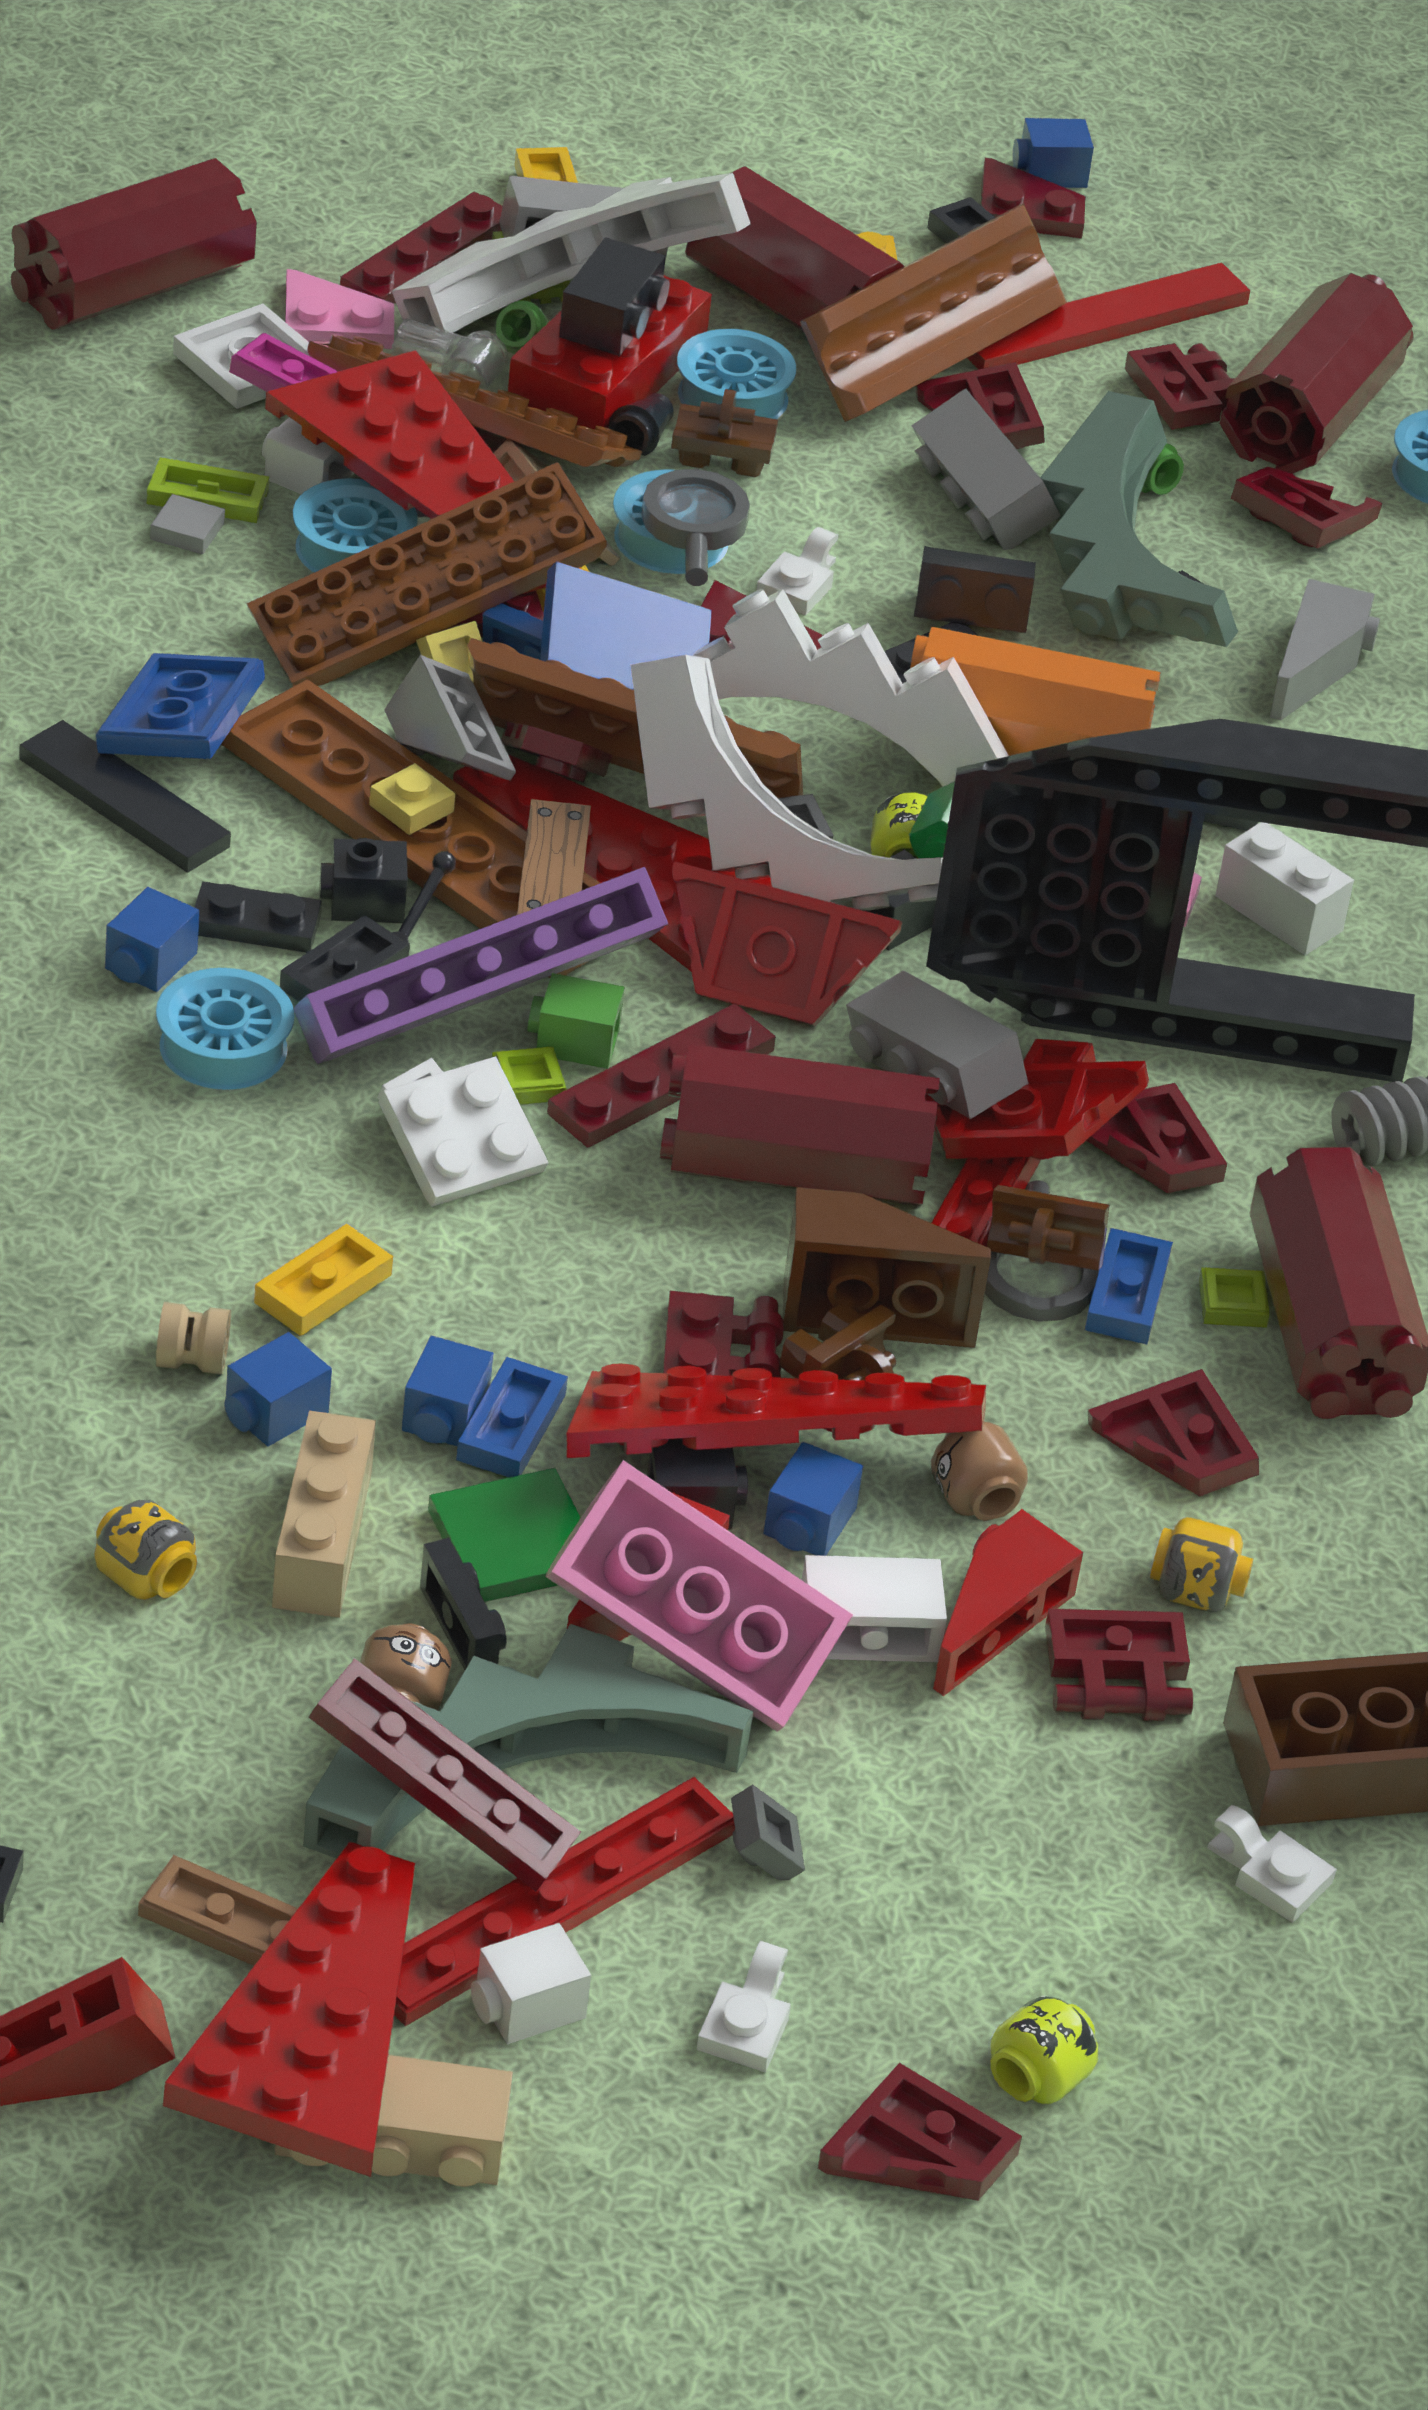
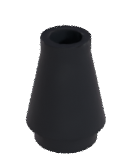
(643, 421)

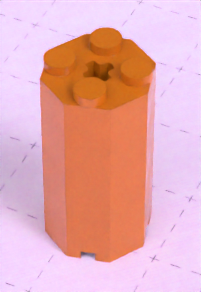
(1043, 694)

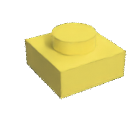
(451, 646)
(412, 799)

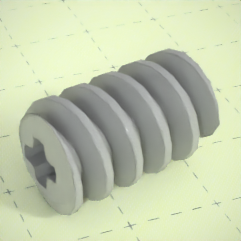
(1383, 1120)

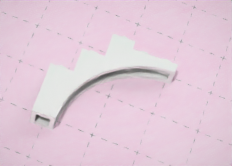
(556, 248)
(928, 715)
(701, 772)

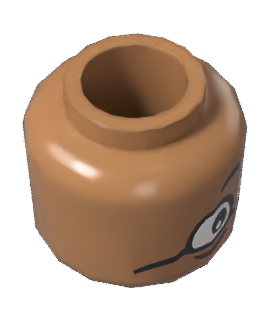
(980, 1472)
(409, 1662)

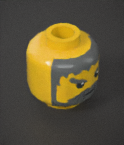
(145, 1550)
(1201, 1564)

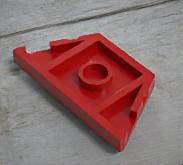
(774, 945)
(1047, 1115)

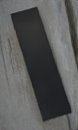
(125, 796)

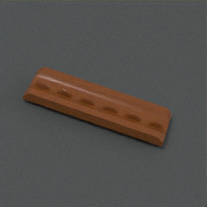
(933, 313)
(500, 411)
(427, 578)
(603, 713)

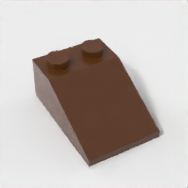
(874, 1255)

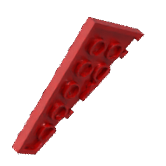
(396, 433)
(617, 838)
(761, 1409)
(311, 2024)

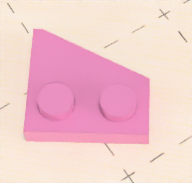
(325, 308)

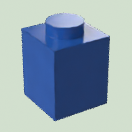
(1055, 151)
(151, 939)
(276, 1389)
(445, 1390)
(812, 1500)

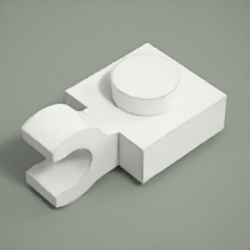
(803, 577)
(1272, 1871)
(748, 2020)

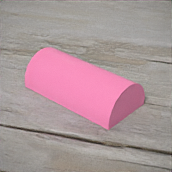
(699, 1595)

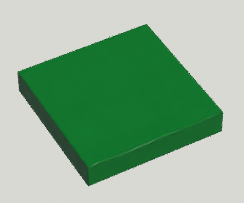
(508, 1529)

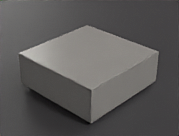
(187, 524)

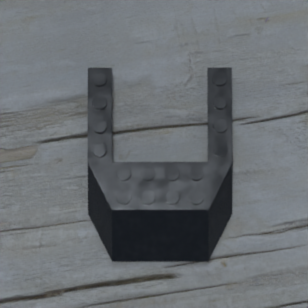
(1080, 869)

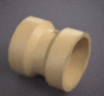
(193, 1338)

